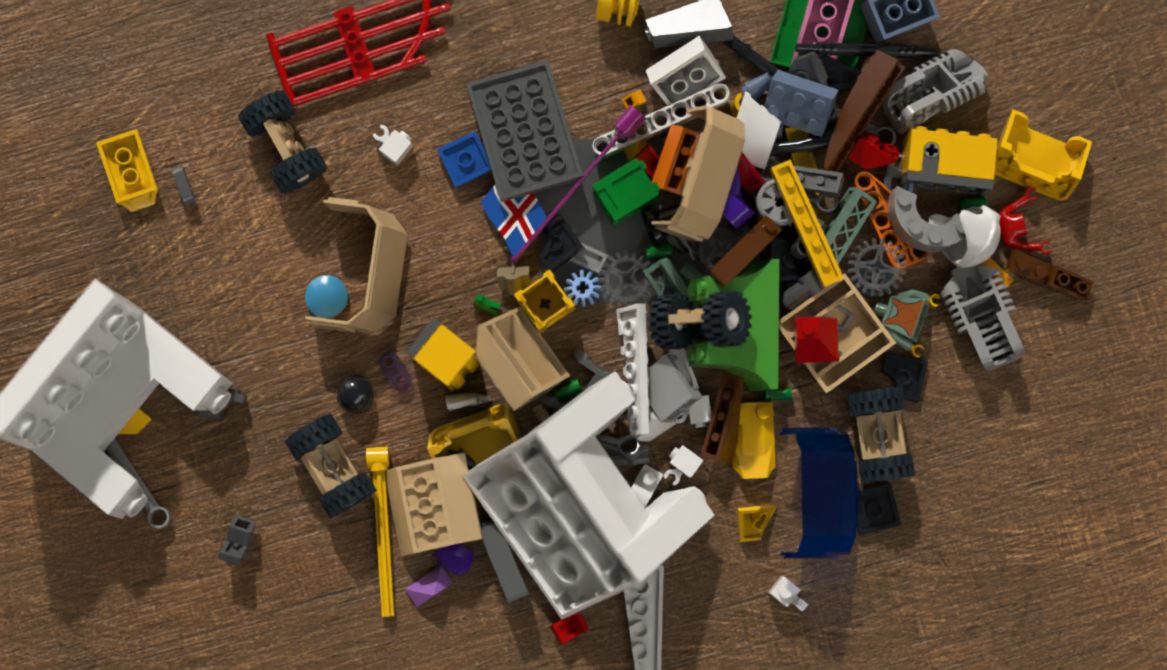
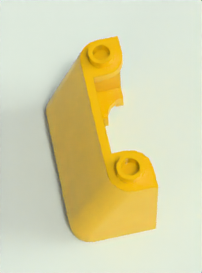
(1040, 160)
(476, 434)

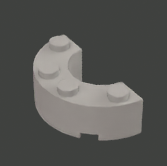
(915, 230)

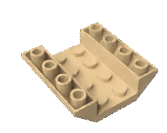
(432, 504)

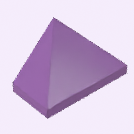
(429, 586)

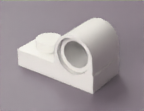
(646, 484)

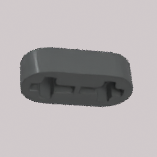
(184, 185)

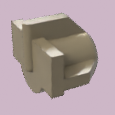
(513, 278)

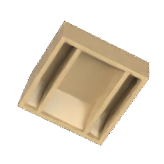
(859, 343)
(518, 358)

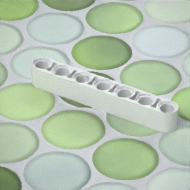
(667, 112)

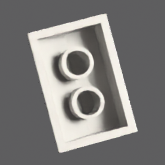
(685, 72)

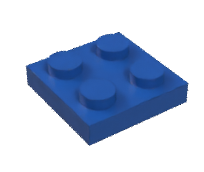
(465, 159)

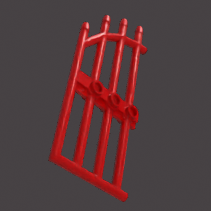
(354, 42)

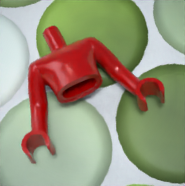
(1013, 226)

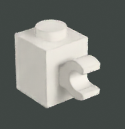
(394, 146)
(698, 413)
(684, 462)
(786, 592)

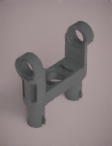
(585, 361)

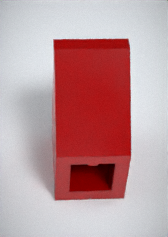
(872, 152)

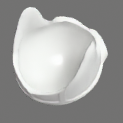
(981, 239)

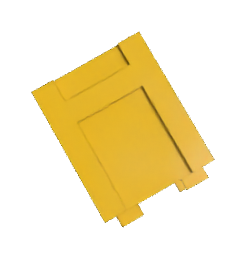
(549, 289)

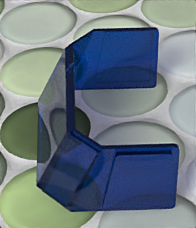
(827, 492)

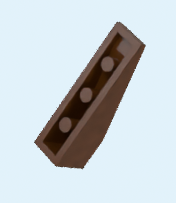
(745, 251)
(724, 421)

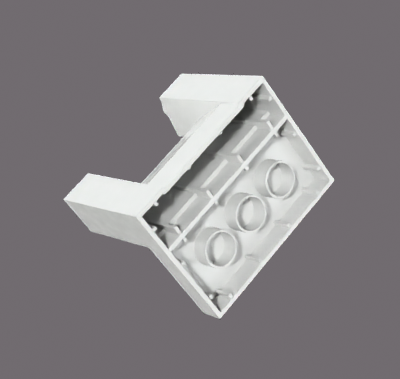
(91, 383)
(573, 509)

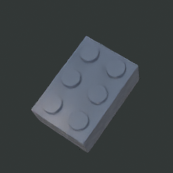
(895, 17)
(800, 102)

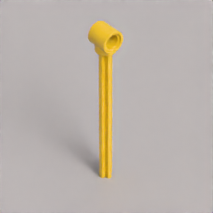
(378, 462)

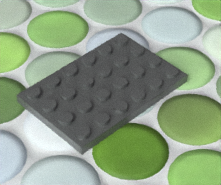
(524, 131)

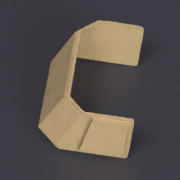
(708, 176)
(384, 271)

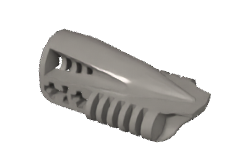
(938, 86)
(983, 310)

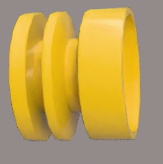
(621, 8)

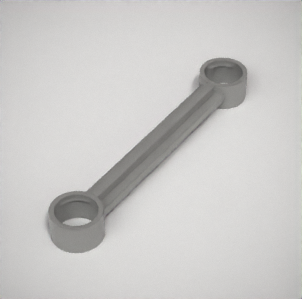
(151, 505)

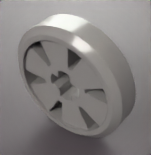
(766, 205)

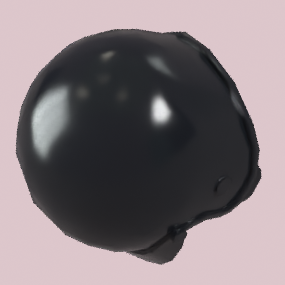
(355, 394)

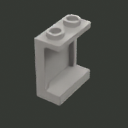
(669, 390)

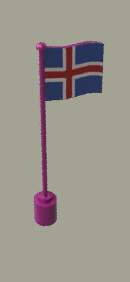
(523, 217)

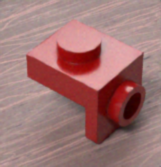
(569, 627)

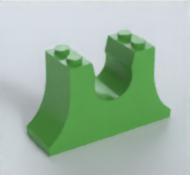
(758, 356)

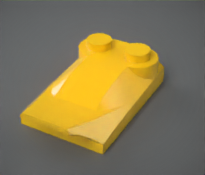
(128, 170)
(756, 441)

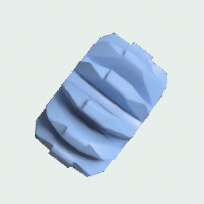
(588, 292)

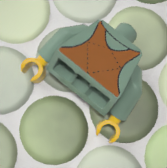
(905, 317)

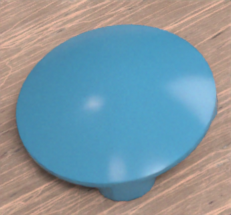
(326, 296)

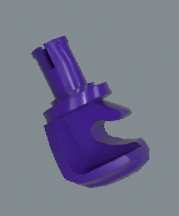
(455, 558)

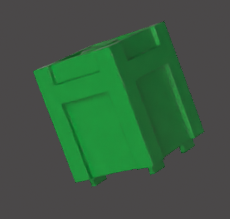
(625, 192)

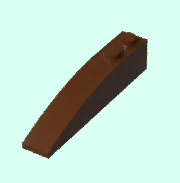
(861, 105)

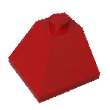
(815, 339)

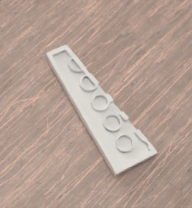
(633, 328)
(645, 616)

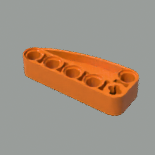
(881, 194)

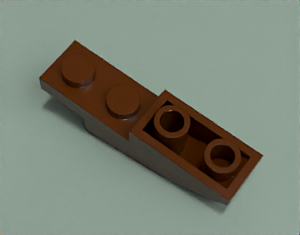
(1049, 276)

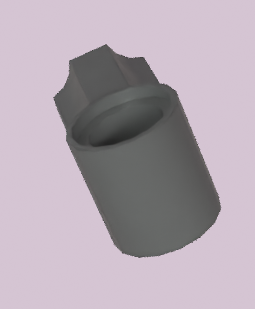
(805, 288)

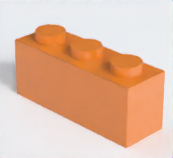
(674, 159)

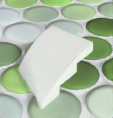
(760, 131)

